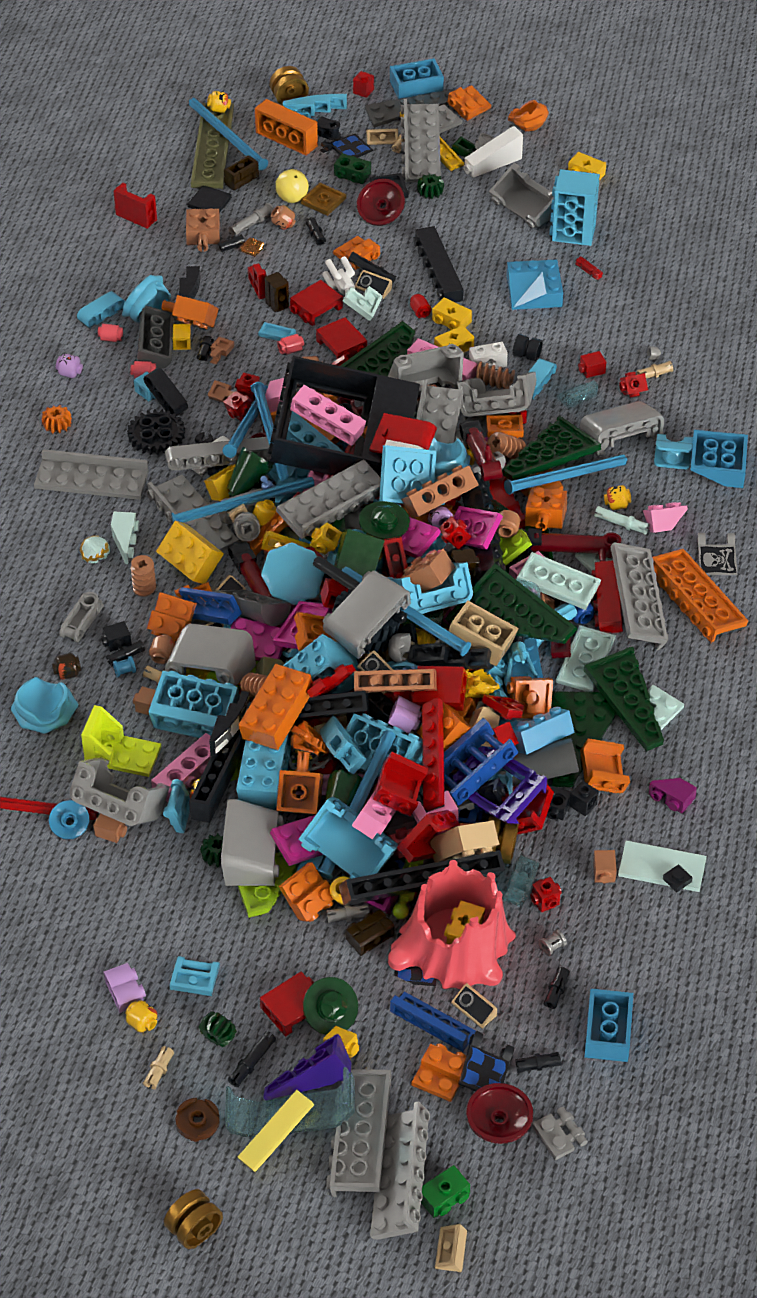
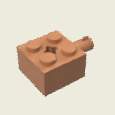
(202, 227)
(430, 570)

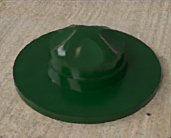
(384, 520)
(330, 1004)

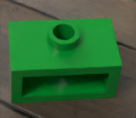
(445, 1191)

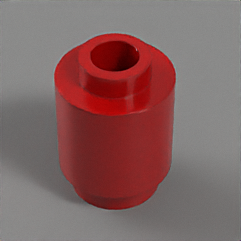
(420, 306)

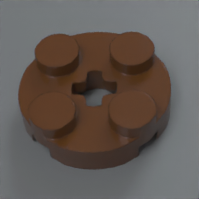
(197, 1130)

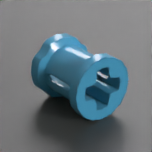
(124, 666)

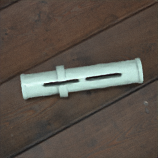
(622, 520)

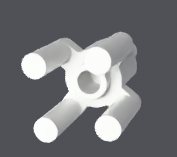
(342, 279)

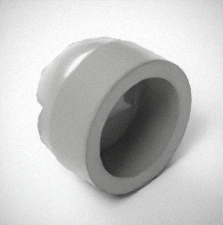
(654, 353)

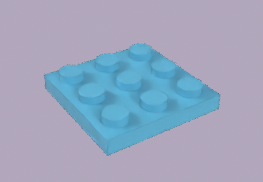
(405, 470)

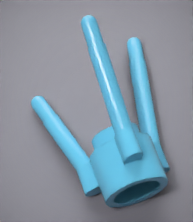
(519, 654)

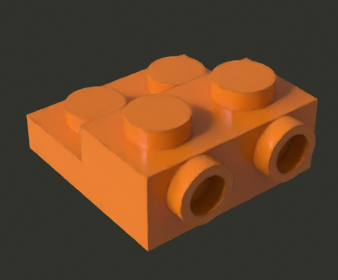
(468, 102)
(365, 248)
(506, 424)
(170, 615)
(309, 629)
(533, 693)
(307, 893)
(440, 1072)

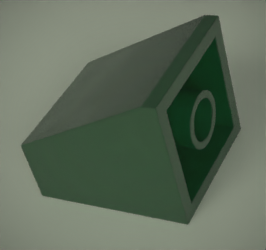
(358, 552)

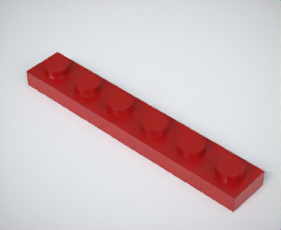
(433, 754)

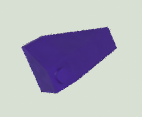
(318, 1071)

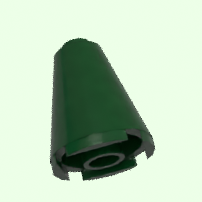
(247, 472)
(342, 786)

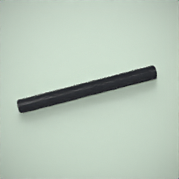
(347, 581)

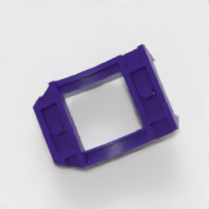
(518, 799)

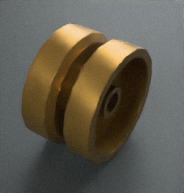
(288, 84)
(506, 838)
(193, 1218)

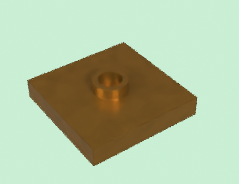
(323, 199)

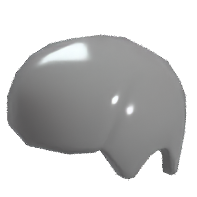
(398, 646)

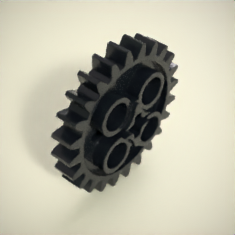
(156, 431)

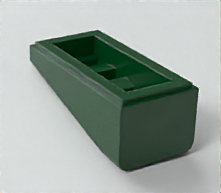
(461, 145)

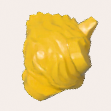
(479, 684)

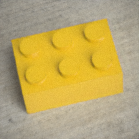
(190, 552)

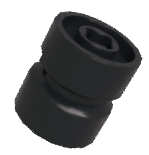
(531, 348)

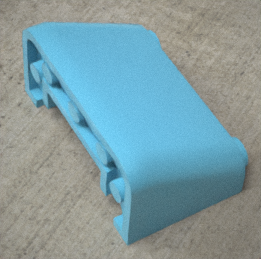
(453, 591)
(343, 844)

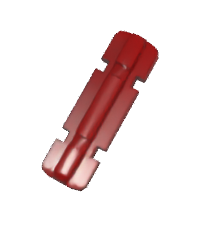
(589, 268)

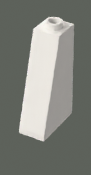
(496, 153)

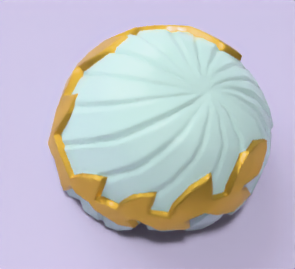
(94, 549)

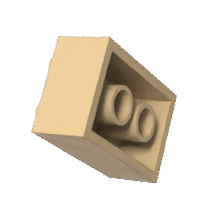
(483, 630)
(465, 841)

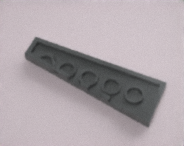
(390, 110)

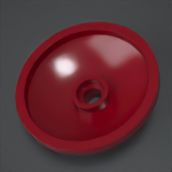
(377, 194)
(501, 1102)

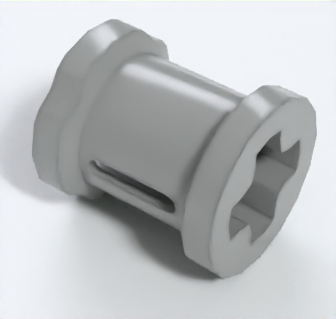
(557, 940)

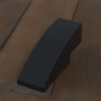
(189, 286)

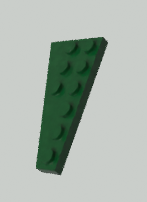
(626, 692)

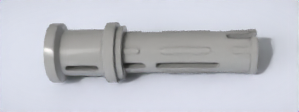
(257, 216)

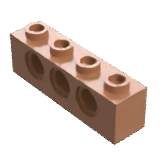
(464, 479)
(395, 680)

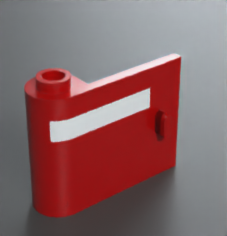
(403, 433)

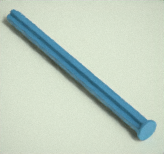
(227, 133)
(258, 389)
(230, 449)
(565, 473)
(245, 499)
(425, 623)
(364, 789)

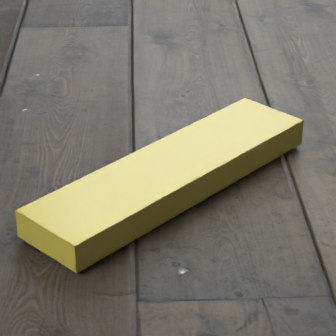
(275, 1130)

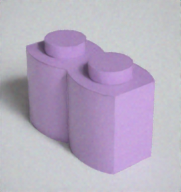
(405, 715)
(123, 986)

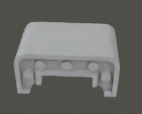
(95, 790)

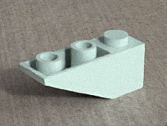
(123, 532)

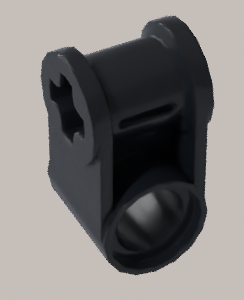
(326, 127)

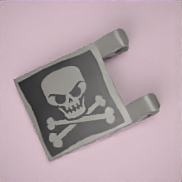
(717, 558)

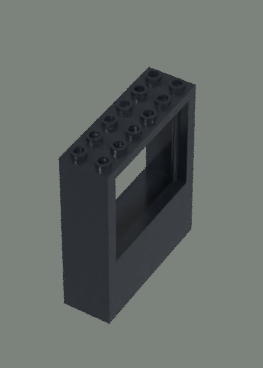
(378, 393)

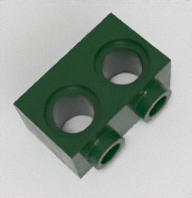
(352, 168)

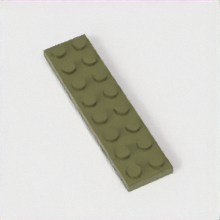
(211, 152)

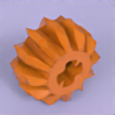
(56, 419)

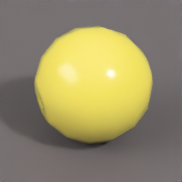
(292, 186)

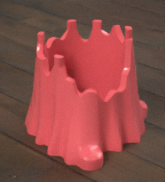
(469, 957)

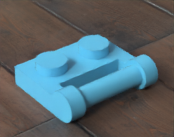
(178, 806)
(194, 981)

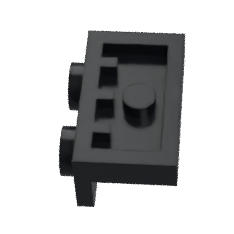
(494, 791)

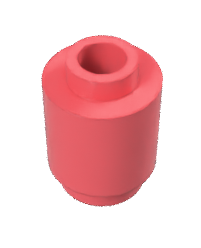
(110, 332)
(290, 344)
(141, 367)

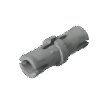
(347, 913)

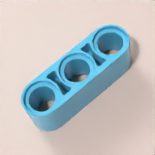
(100, 309)
(543, 370)

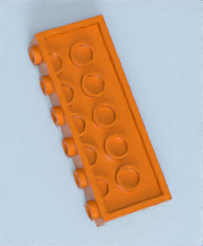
(697, 594)

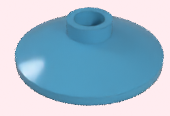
(67, 811)

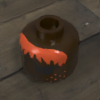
(66, 666)

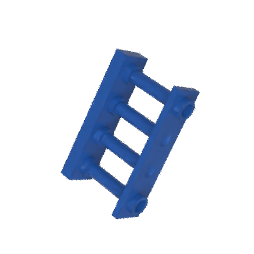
(468, 745)

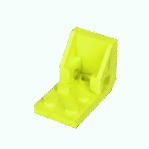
(105, 739)

